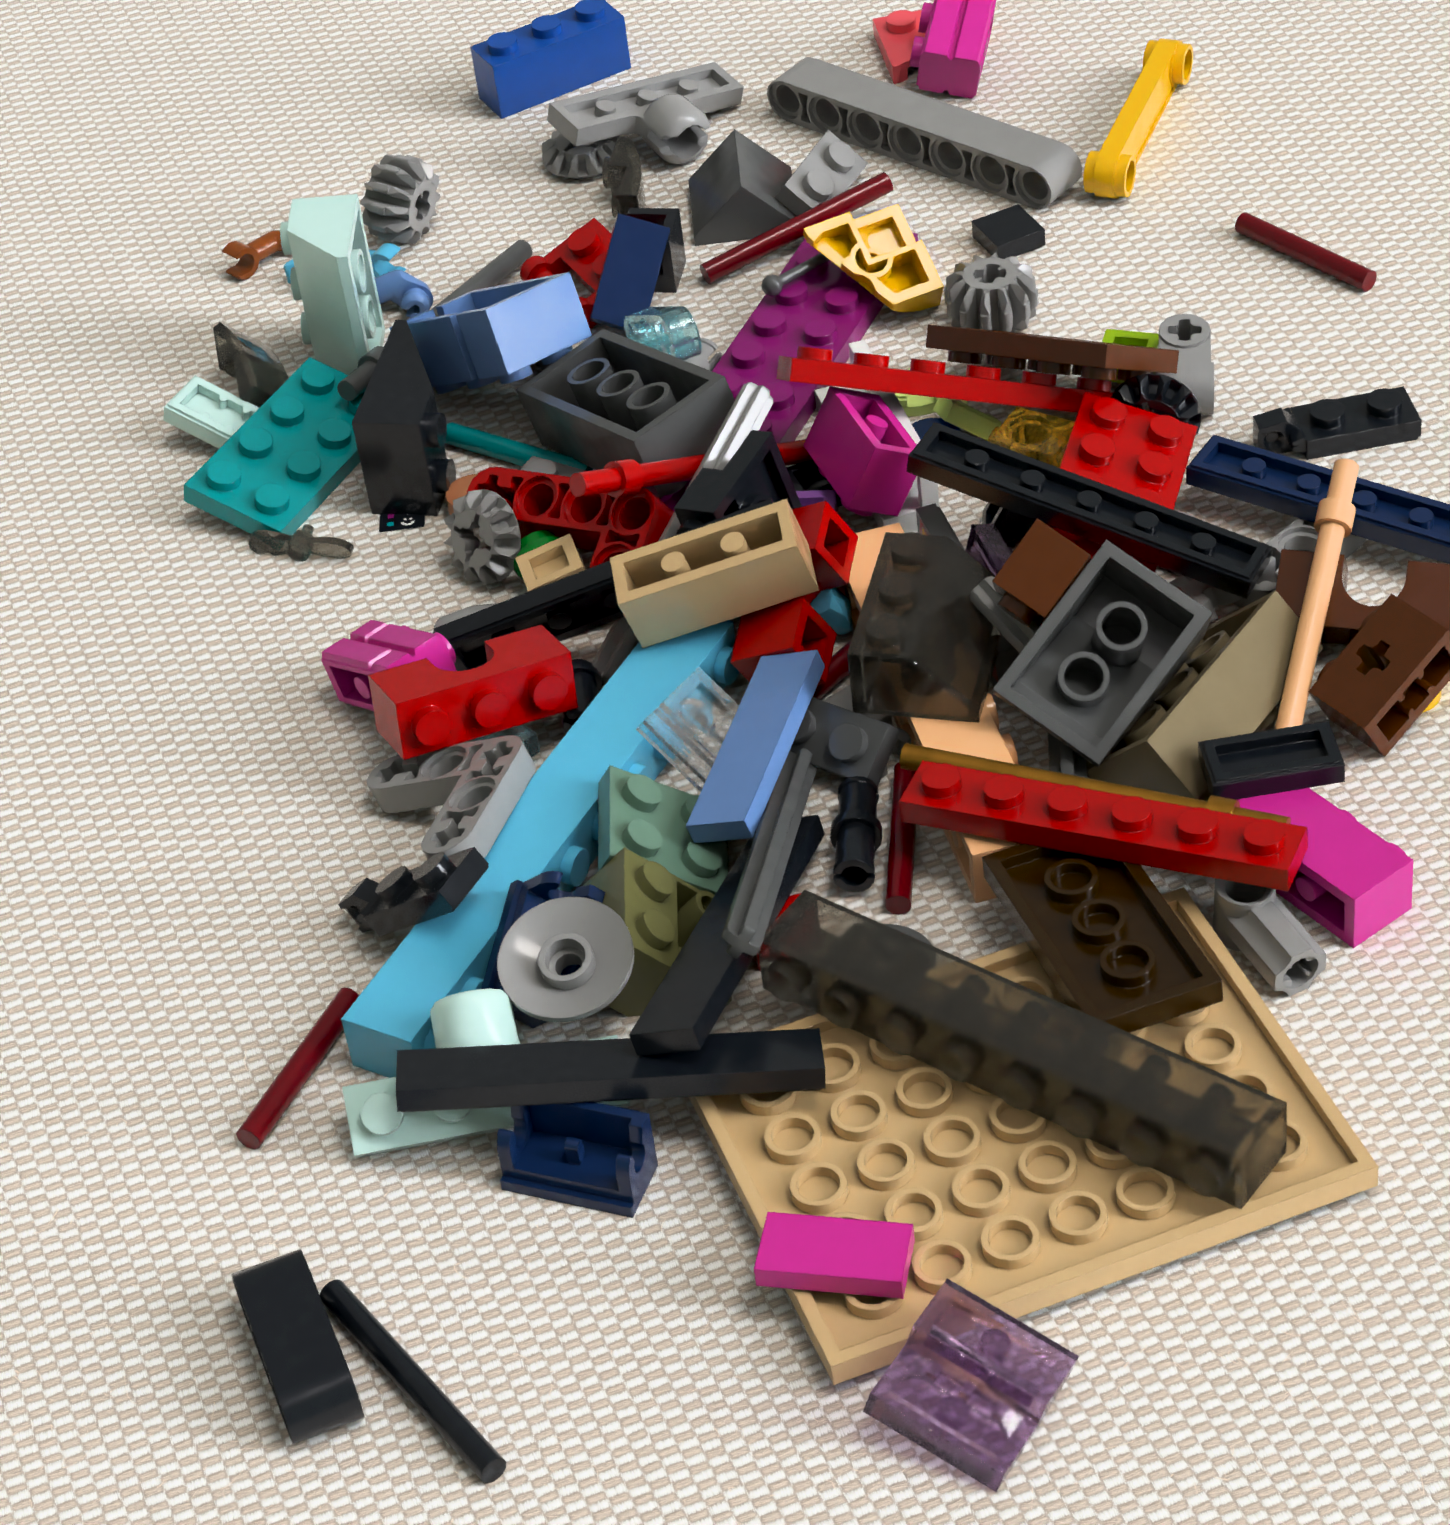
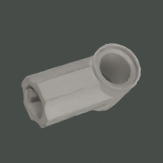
(1267, 934)

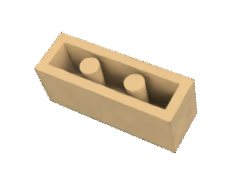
(713, 573)

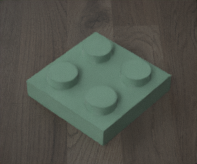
(652, 824)

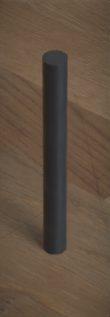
(413, 1382)

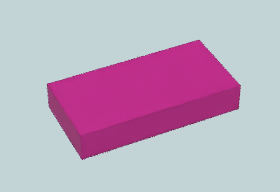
(834, 1255)

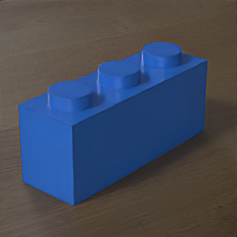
(550, 57)

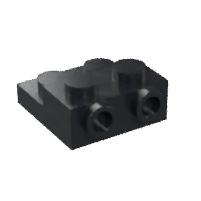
(749, 478)

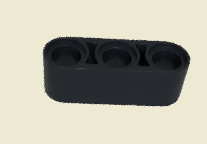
(297, 1346)

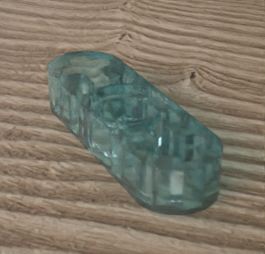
(665, 329)

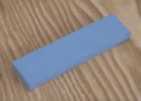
(755, 747)

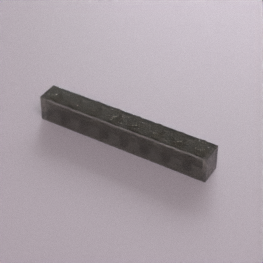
(1026, 1048)

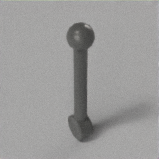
(773, 284)

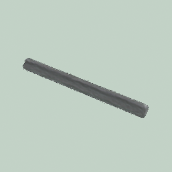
(769, 857)

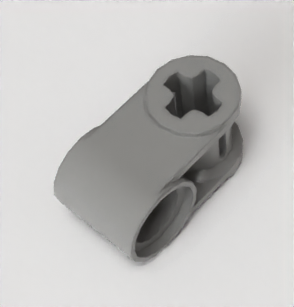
(1194, 369)

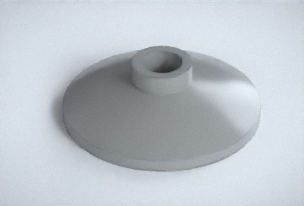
(562, 935)

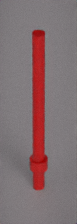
(628, 476)

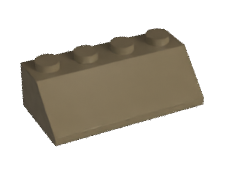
(1219, 692)

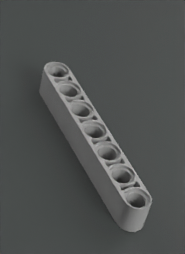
(925, 132)

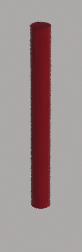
(793, 229)

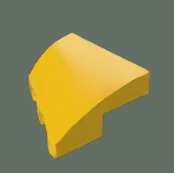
(880, 257)

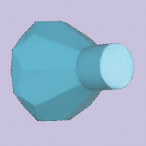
(834, 609)

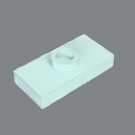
(207, 411)

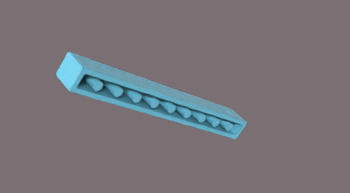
(547, 831)

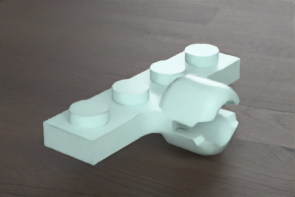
(457, 1020)

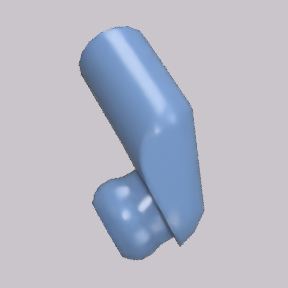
(404, 291)

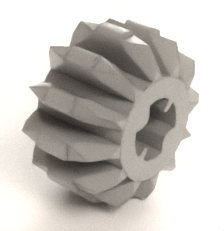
(400, 199)
(991, 294)

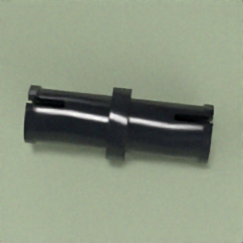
(856, 834)

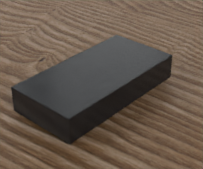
(1271, 761)

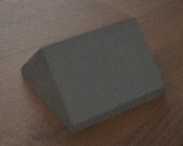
(736, 192)

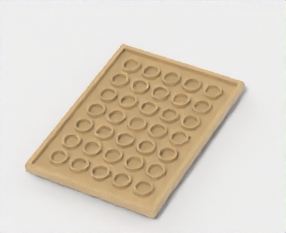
(1002, 1192)

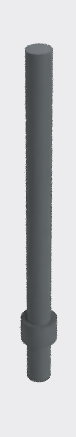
(487, 277)

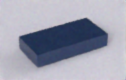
(629, 270)

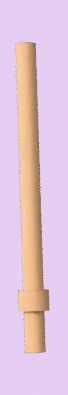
(1333, 523)

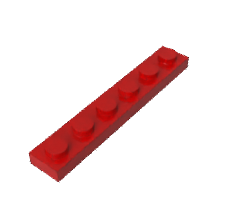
(930, 380)
(1105, 825)

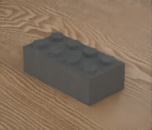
(625, 403)

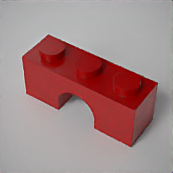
(795, 623)
(434, 708)

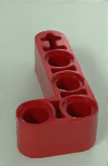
(594, 521)

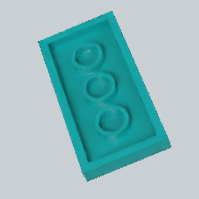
(282, 456)

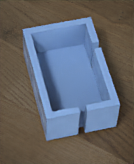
(499, 332)

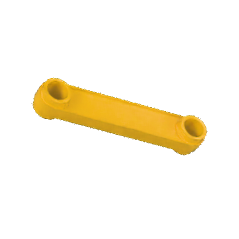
(1113, 168)

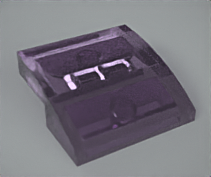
(971, 1384)

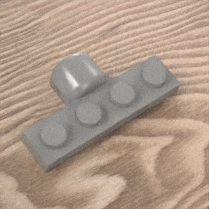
(660, 109)

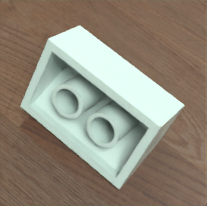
(333, 279)

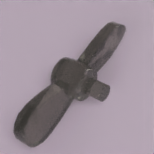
(299, 545)

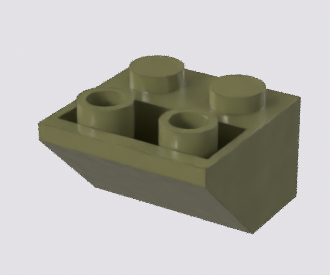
(659, 917)

